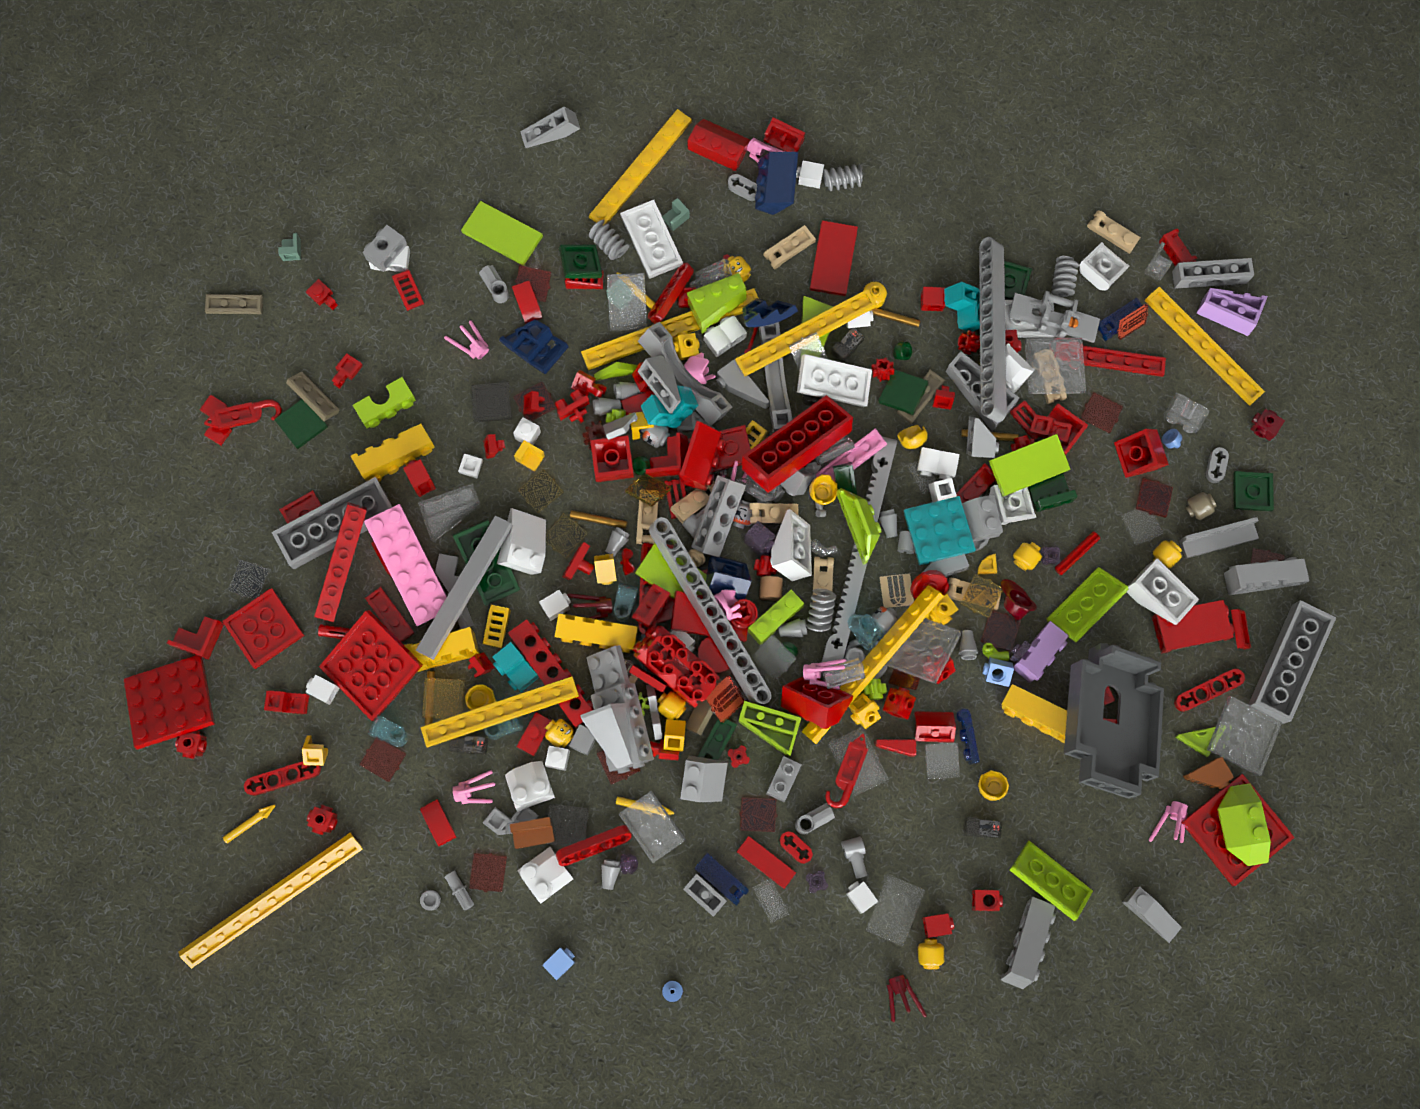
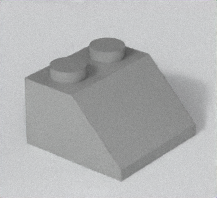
(980, 440)
(983, 518)
(703, 779)

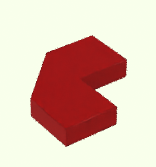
(213, 433)

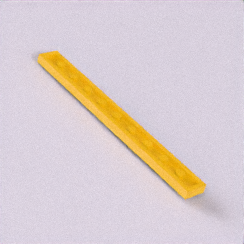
(629, 343)
(885, 649)
(270, 900)

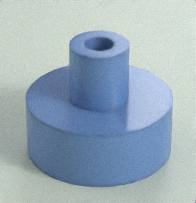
(1172, 438)
(672, 985)

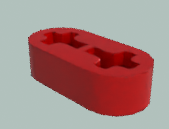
(792, 851)

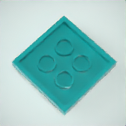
(939, 530)

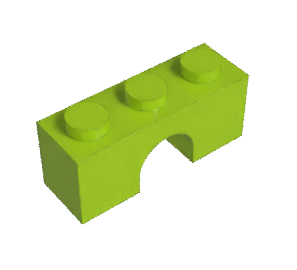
(373, 413)
(775, 617)

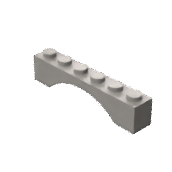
(775, 382)
(711, 403)

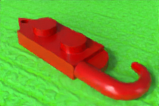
(241, 414)
(849, 771)

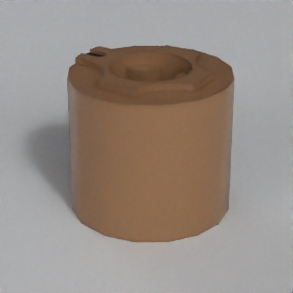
(771, 588)

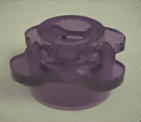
(1055, 551)
(628, 864)
(811, 880)

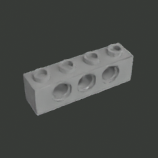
(1213, 273)
(718, 516)

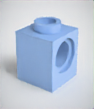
(1001, 679)
(559, 962)

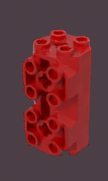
(676, 665)

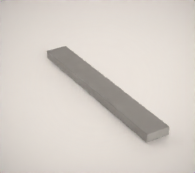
(464, 587)

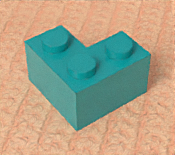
(967, 303)
(658, 415)
(513, 664)

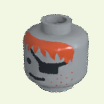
(656, 435)
(742, 515)
(884, 618)

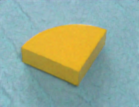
(988, 565)

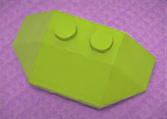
(860, 522)
(1244, 825)

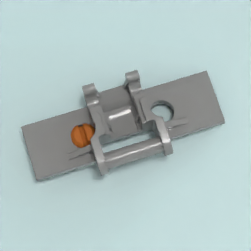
(1055, 323)

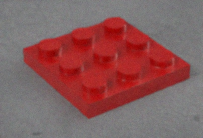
(263, 628)

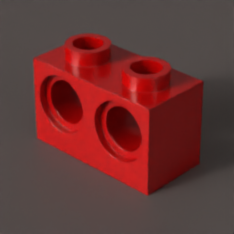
(419, 477)

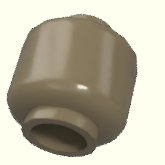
(1201, 506)

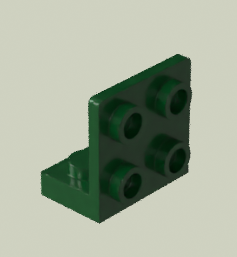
(1051, 493)

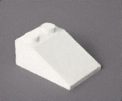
(524, 544)
(792, 548)
(1162, 592)

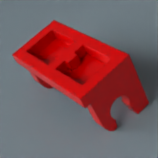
(784, 136)
(1176, 249)
(651, 606)

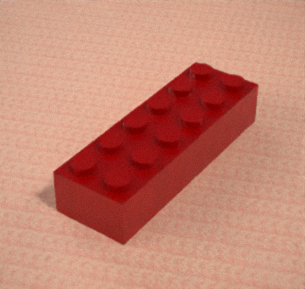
(797, 443)

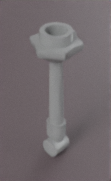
(814, 468)

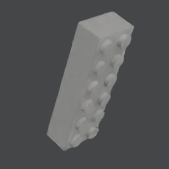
(318, 530)
(1292, 661)

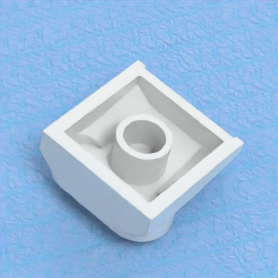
(1102, 267)
(1016, 369)
(1014, 506)
(529, 785)
(544, 875)

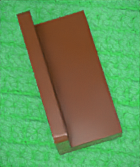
(532, 832)

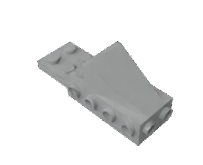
(617, 713)

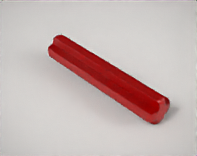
(1077, 553)

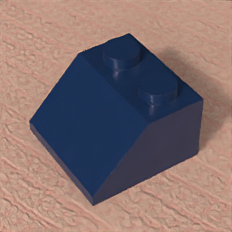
(728, 575)

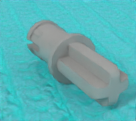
(459, 890)

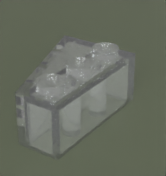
(448, 509)

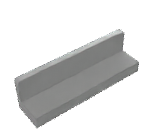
(1219, 538)

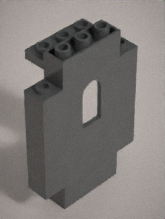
(1110, 753)

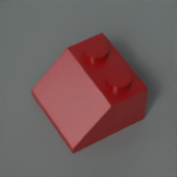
(1141, 453)
(612, 459)

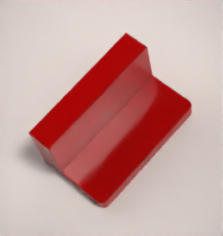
(934, 726)

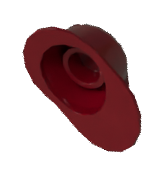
(1016, 599)

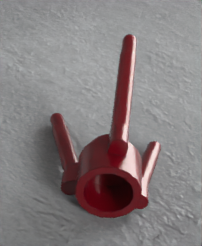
(602, 604)
(899, 985)

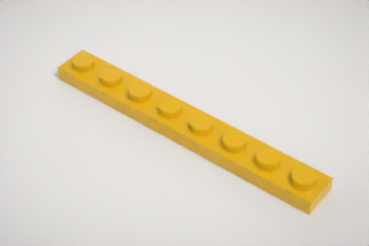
(641, 167)
(821, 324)
(1204, 346)
(499, 712)

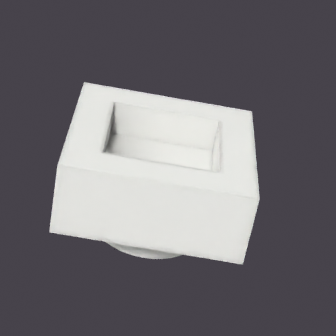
(470, 466)

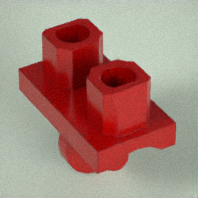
(580, 402)

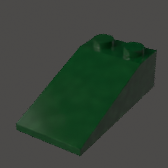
(498, 579)

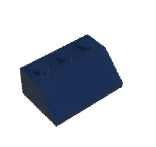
(776, 181)

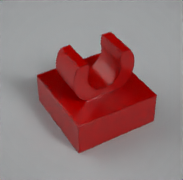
(683, 300)
(943, 398)
(531, 403)
(492, 446)
(481, 664)

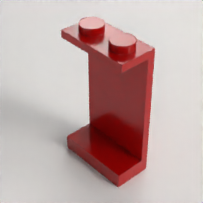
(1199, 626)

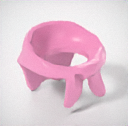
(697, 368)
(725, 600)

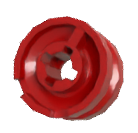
(750, 614)

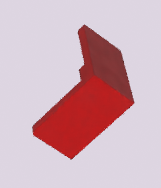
(1062, 415)
(671, 464)
(200, 643)

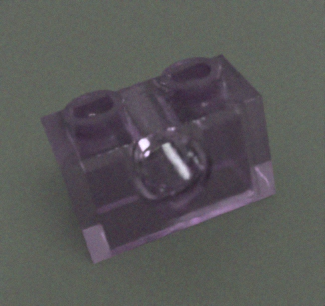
(759, 539)

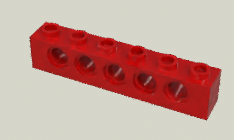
(340, 562)
(519, 636)

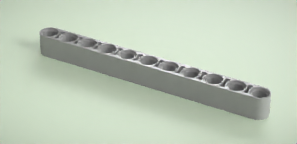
(992, 330)
(718, 617)

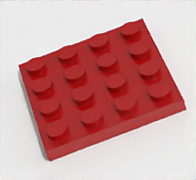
(370, 665)
(168, 702)
(1207, 831)

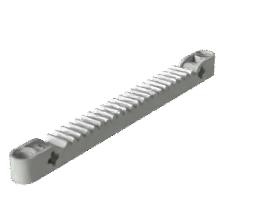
(857, 570)

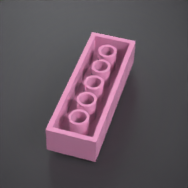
(407, 563)

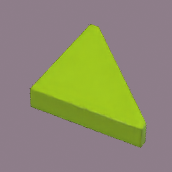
(615, 370)
(1198, 740)

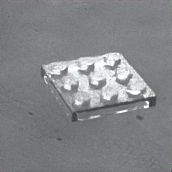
(1056, 365)
(926, 651)
(1244, 736)

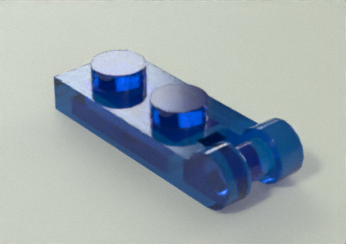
(1114, 319)
(967, 735)
(721, 878)

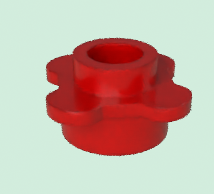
(739, 751)

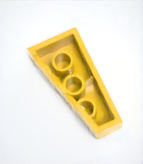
(393, 453)
(596, 631)
(457, 647)
(1036, 712)

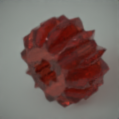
(591, 433)

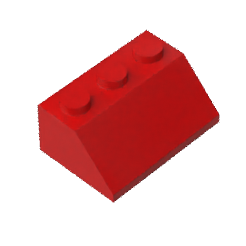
(718, 144)
(702, 456)
(815, 702)

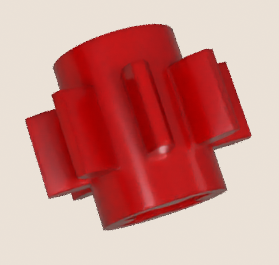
(969, 342)
(883, 369)
(1021, 442)
(764, 566)

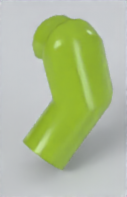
(990, 652)

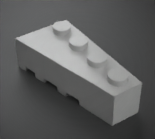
(966, 376)
(1266, 575)
(1029, 943)

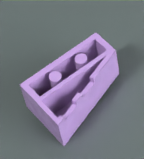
(1232, 310)
(1041, 652)

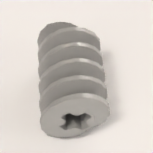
(842, 177)
(607, 241)
(1064, 276)
(822, 610)

